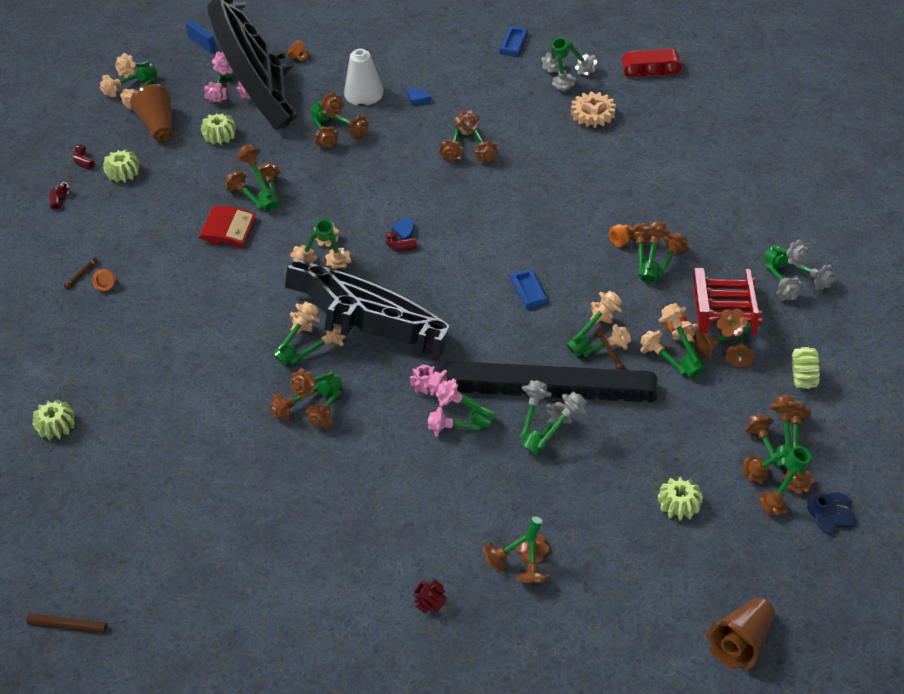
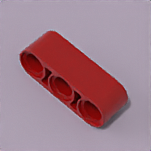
(651, 62)

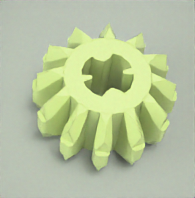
(218, 128)
(121, 165)
(805, 367)
(53, 419)
(680, 498)

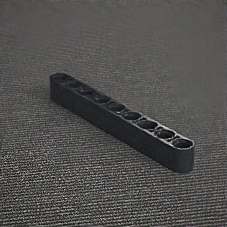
(588, 382)

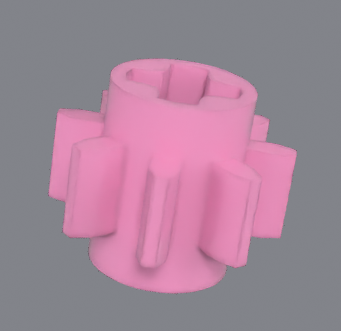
(420, 378)

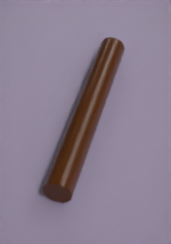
(67, 623)

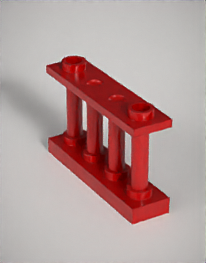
(705, 306)

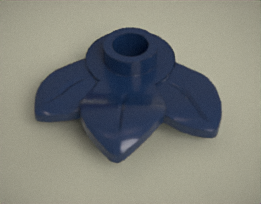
(831, 511)

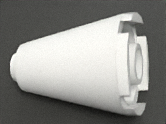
(362, 79)

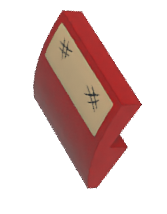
(227, 225)

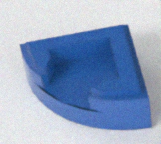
(418, 96)
(403, 228)

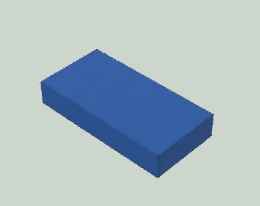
(200, 36)
(513, 41)
(528, 289)

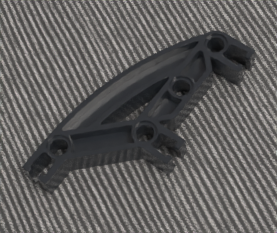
(252, 62)
(368, 306)

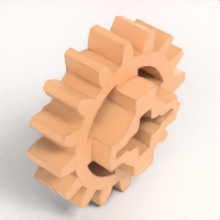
(593, 109)

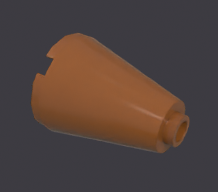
(154, 110)
(742, 634)

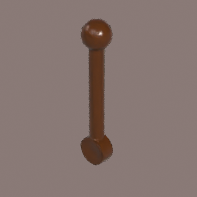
(68, 284)
(599, 333)

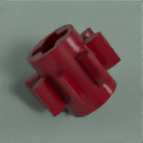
(429, 596)

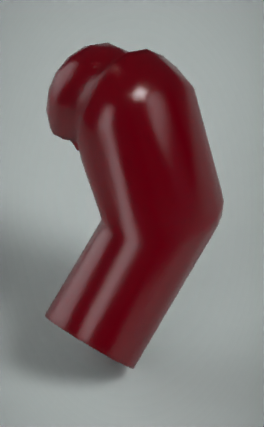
(80, 157)
(57, 194)
(400, 245)

